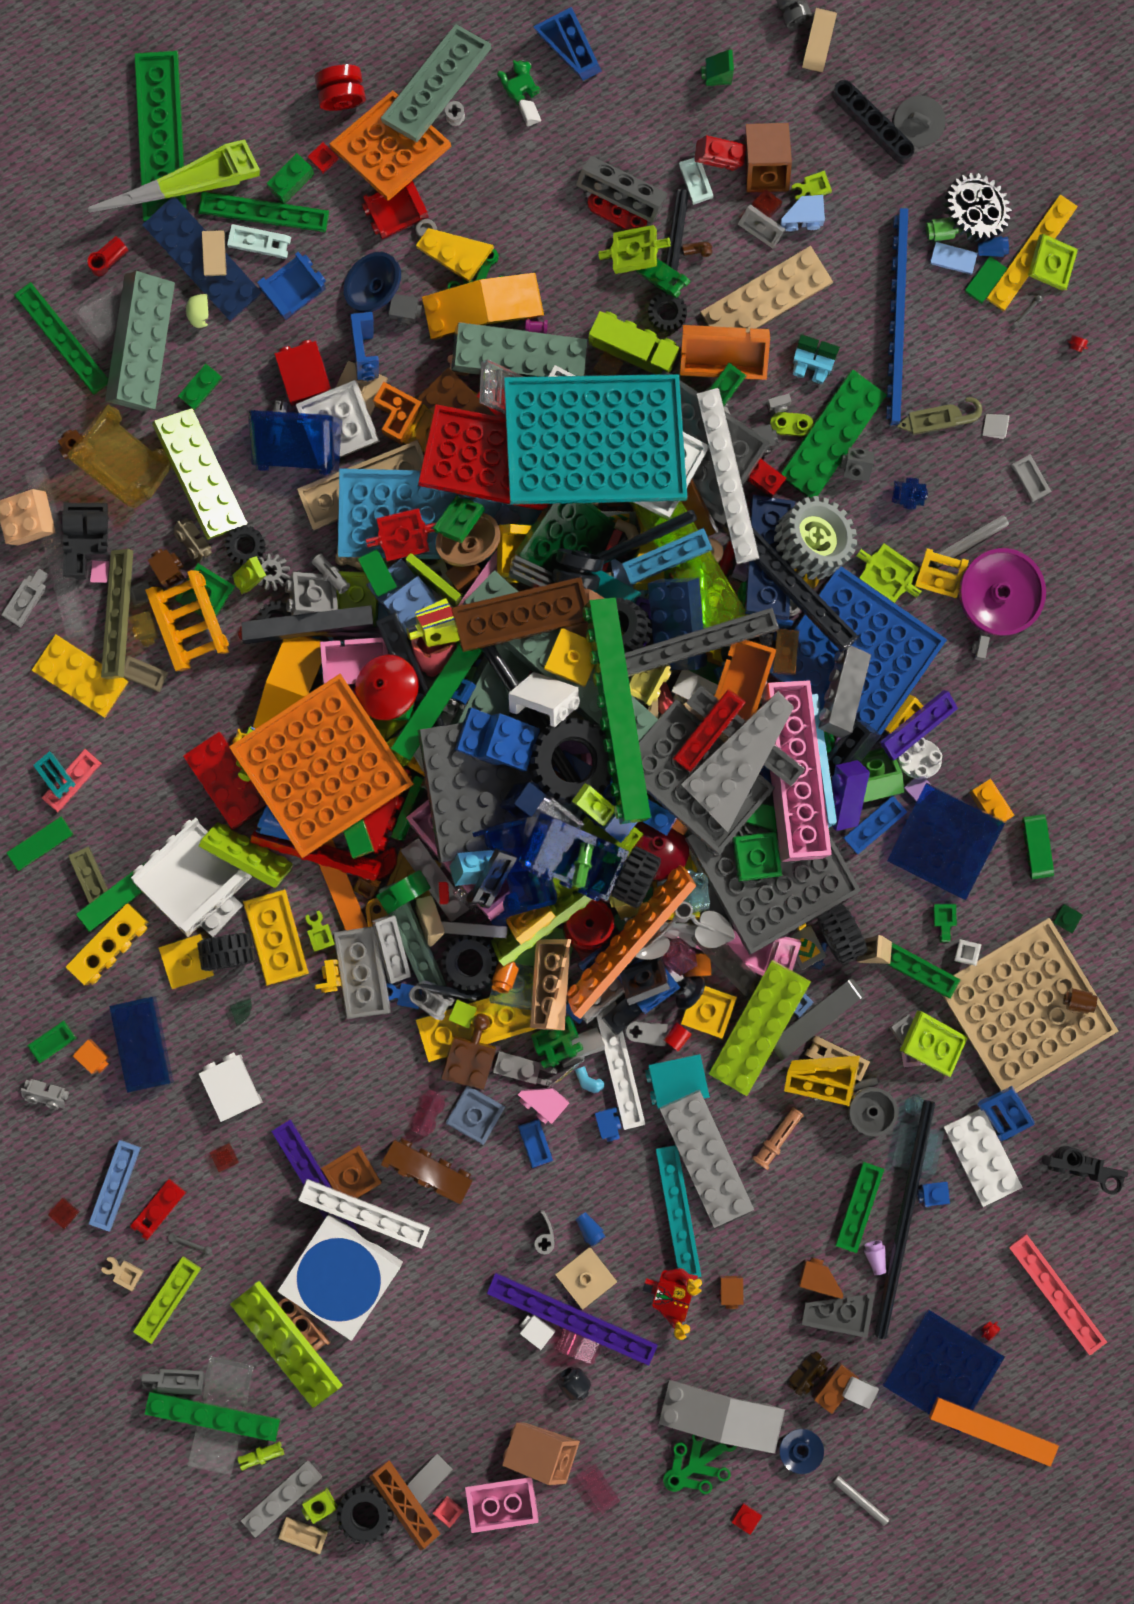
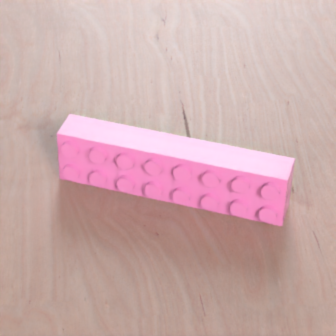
(800, 807)

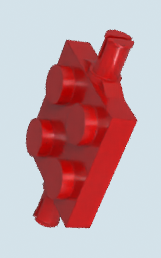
(402, 534)

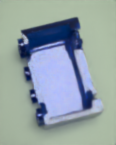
(555, 848)

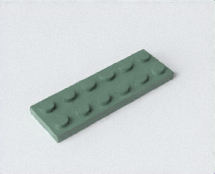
(436, 83)

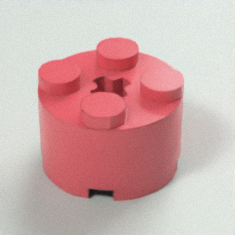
(433, 658)

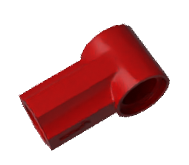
(109, 254)
(677, 1036)

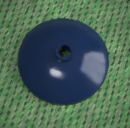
(372, 282)

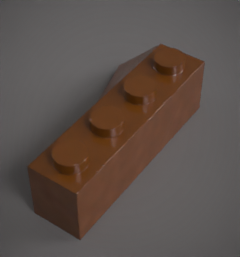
(427, 1170)

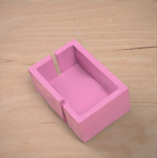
(349, 659)

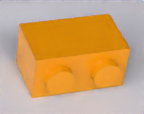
(991, 801)

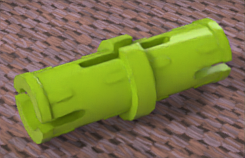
(260, 1456)

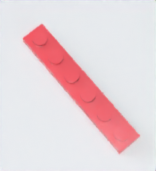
(1057, 1294)

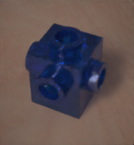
(909, 493)

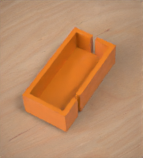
(711, 348)
(746, 674)

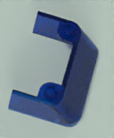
(526, 889)

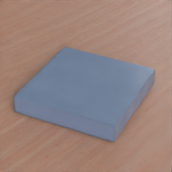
(475, 1115)

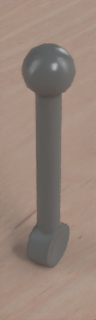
(1038, 299)
(173, 1237)

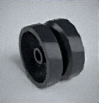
(578, 565)

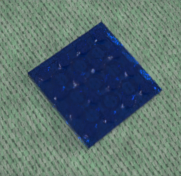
(946, 841)
(942, 1364)

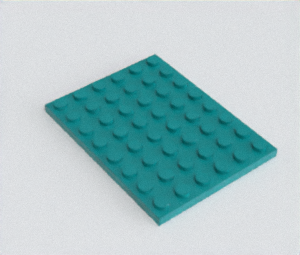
(595, 439)

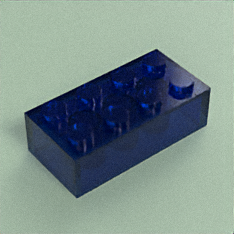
(141, 1044)

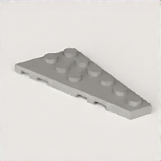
(731, 770)

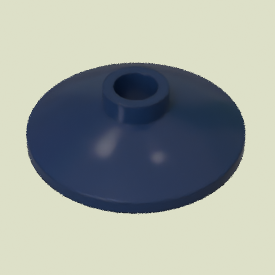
(804, 1462)

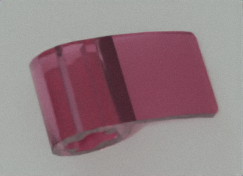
(578, 1346)

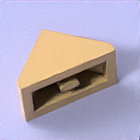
(877, 950)

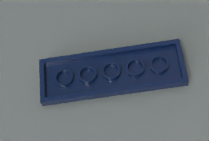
(182, 239)
(760, 589)

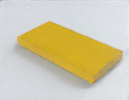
(276, 937)

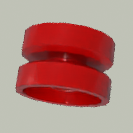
(340, 87)
(592, 937)

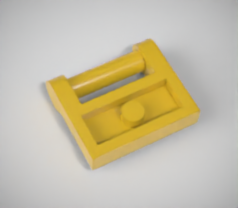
(937, 579)

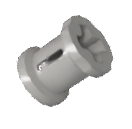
(454, 106)

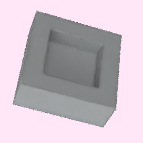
(779, 403)
(980, 648)

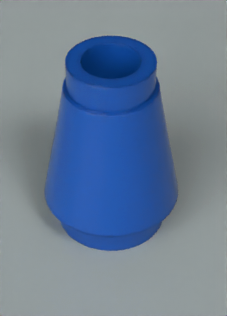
(994, 247)
(590, 1229)

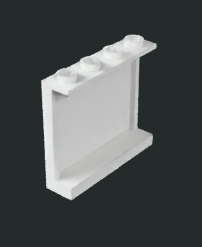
(188, 880)

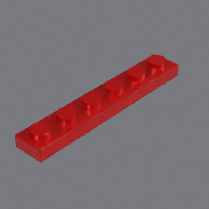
(324, 855)

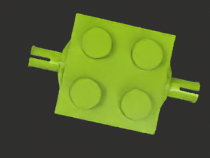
(634, 249)
(889, 573)

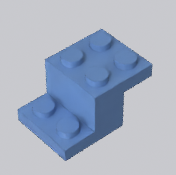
(408, 598)

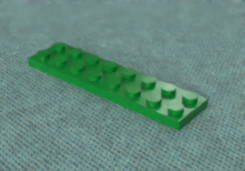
(159, 120)

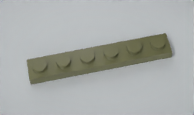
(117, 614)

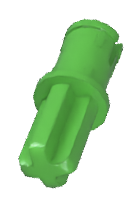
(582, 865)

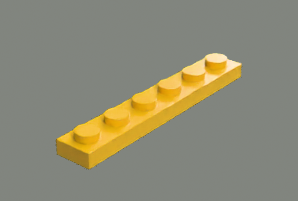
(1019, 268)

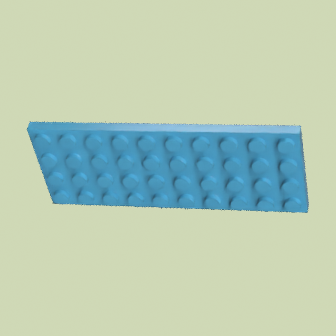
(382, 492)

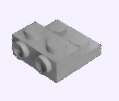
(310, 594)

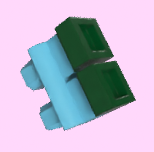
(823, 362)

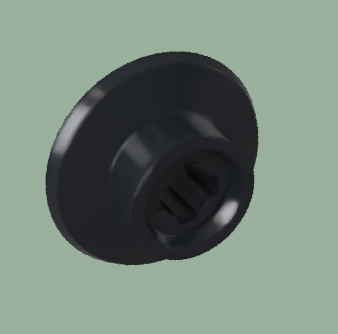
(689, 991)

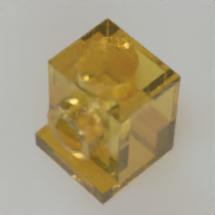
(144, 628)

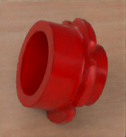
(1078, 343)
(990, 1330)

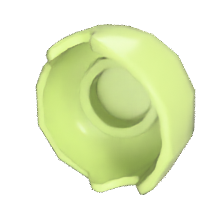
(197, 310)

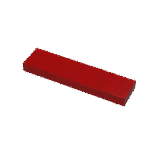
(709, 730)

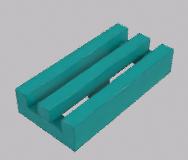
(63, 786)

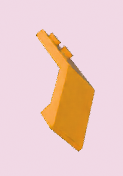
(483, 303)
(290, 677)

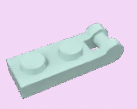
(258, 241)

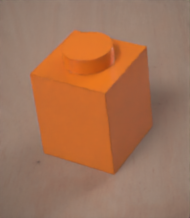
(92, 1057)

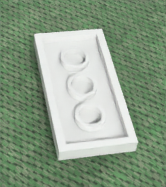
(982, 1157)

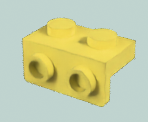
(647, 684)

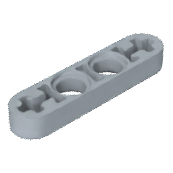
(475, 929)

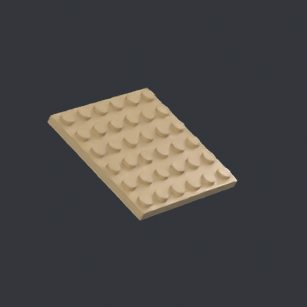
(1017, 1011)

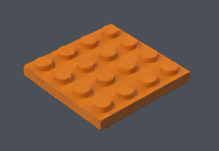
(383, 154)

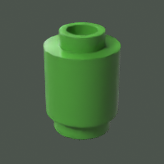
(941, 229)

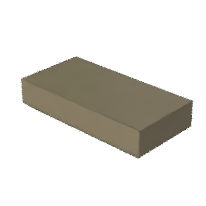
(144, 673)

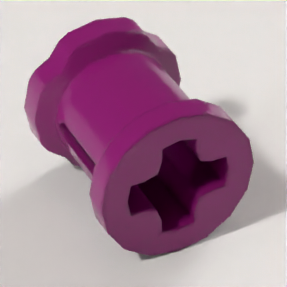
(535, 326)

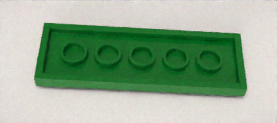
(832, 434)

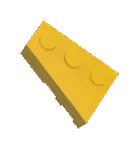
(824, 1078)

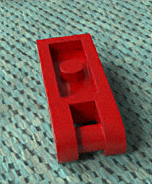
(158, 1208)

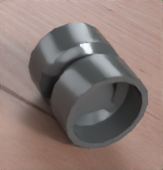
(794, 12)

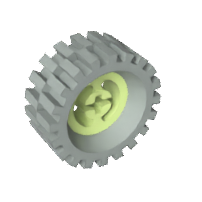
(827, 532)

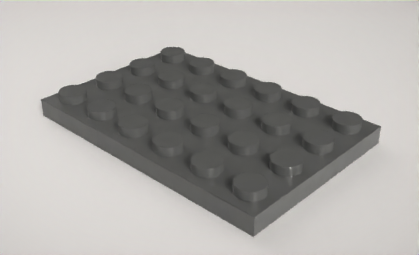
(746, 443)
(665, 777)

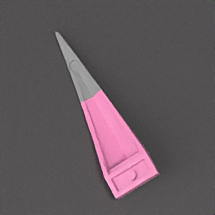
(781, 950)

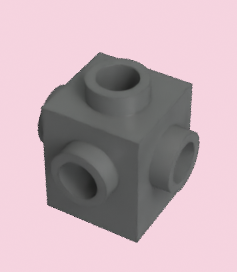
(858, 464)

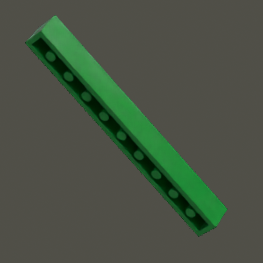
(617, 711)

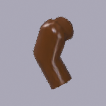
(704, 248)

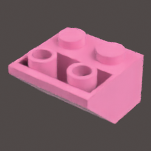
(545, 1101)

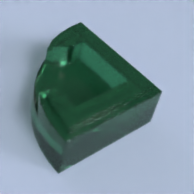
(241, 1011)

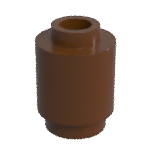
(1080, 1001)

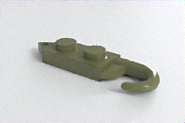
(939, 418)

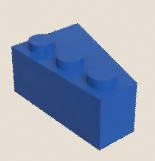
(569, 42)

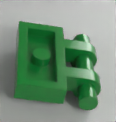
(548, 1040)

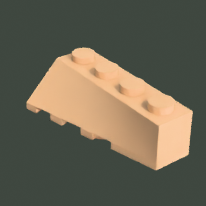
(550, 984)

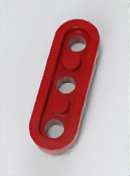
(606, 210)

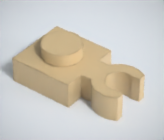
(126, 1274)

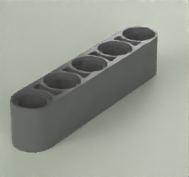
(818, 1018)

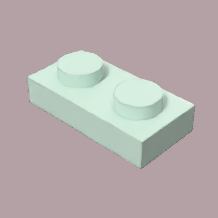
(695, 181)

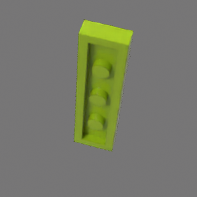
(167, 1300)

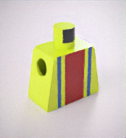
(434, 625)

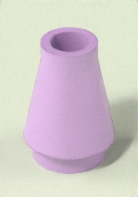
(876, 1256)

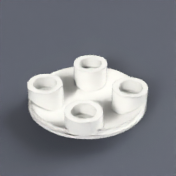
(921, 760)

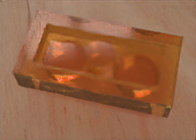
(786, 652)

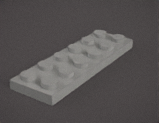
(706, 1158)

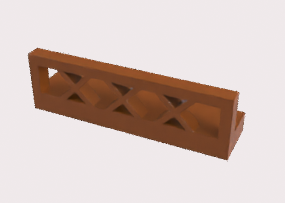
(404, 1505)

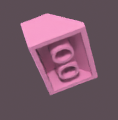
(501, 1504)

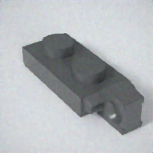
(174, 1381)

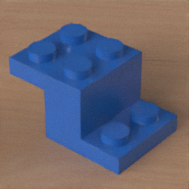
(497, 739)

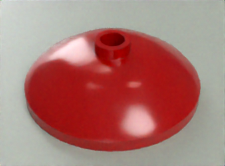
(395, 694)

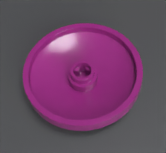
(1002, 592)

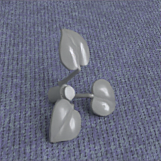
(711, 931)

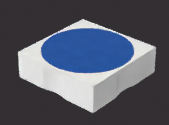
(340, 1277)

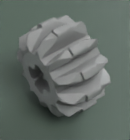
(280, 572)

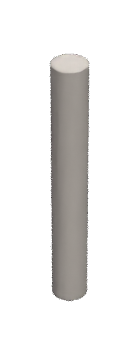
(858, 1498)

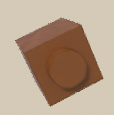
(731, 1291)

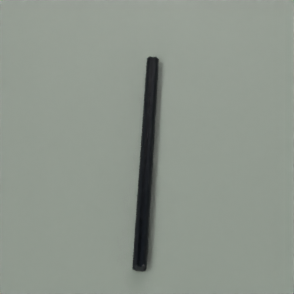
(530, 714)
(904, 1219)

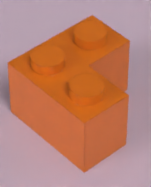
(402, 411)

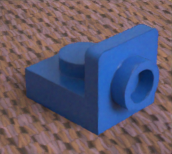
(934, 1194)

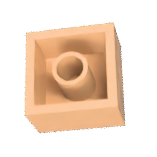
(26, 517)

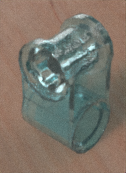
(699, 896)

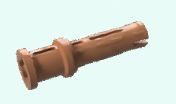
(771, 1147)

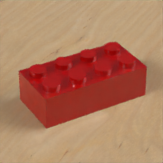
(218, 773)
(383, 820)

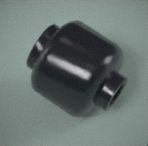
(574, 1384)

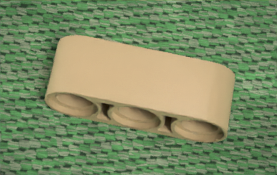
(819, 40)

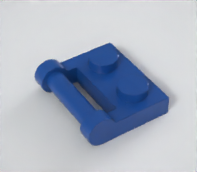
(1012, 1110)

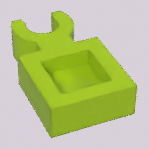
(814, 185)
(320, 935)

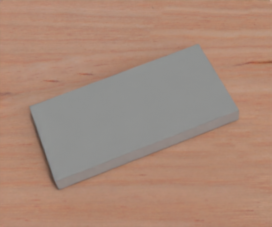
(361, 973)

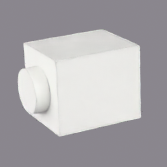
(536, 1331)

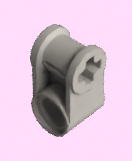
(431, 1001)
(650, 1034)

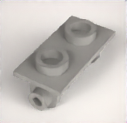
(35, 1093)

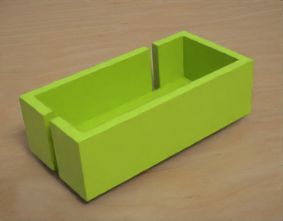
(633, 344)

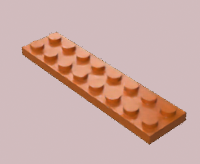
(630, 941)

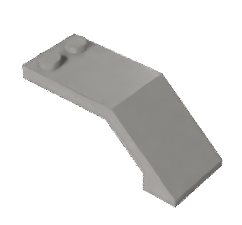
(721, 1417)

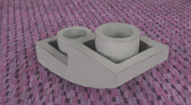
(591, 1042)
(429, 1478)

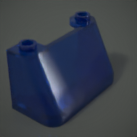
(295, 440)

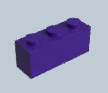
(848, 792)

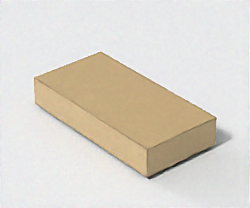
(214, 253)
(303, 1535)

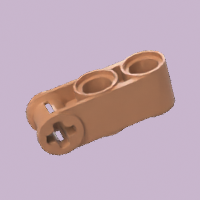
(313, 1332)

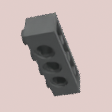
(621, 189)

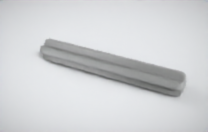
(974, 538)

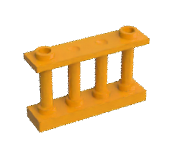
(166, 618)

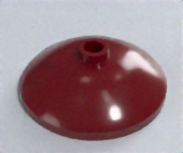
(672, 852)

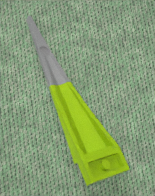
(215, 170)

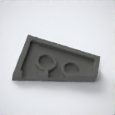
(839, 1315)

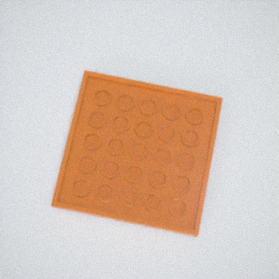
(321, 765)

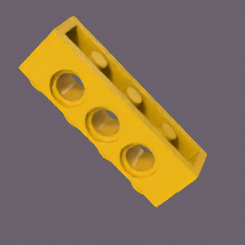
(80, 964)

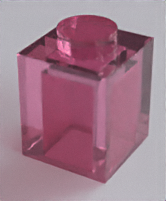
(680, 956)

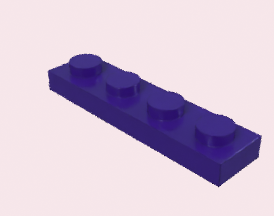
(918, 725)

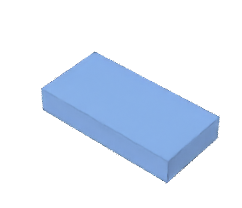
(953, 258)

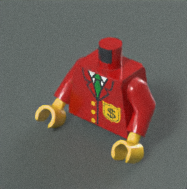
(674, 1296)

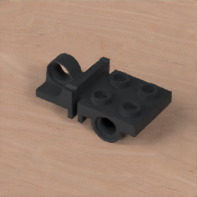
(83, 536)
(1081, 1165)

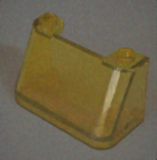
(119, 459)

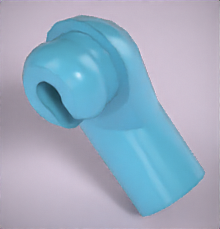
(588, 1083)

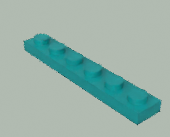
(678, 1209)

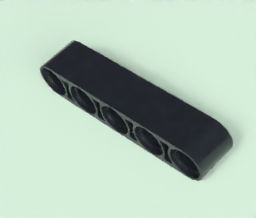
(869, 112)

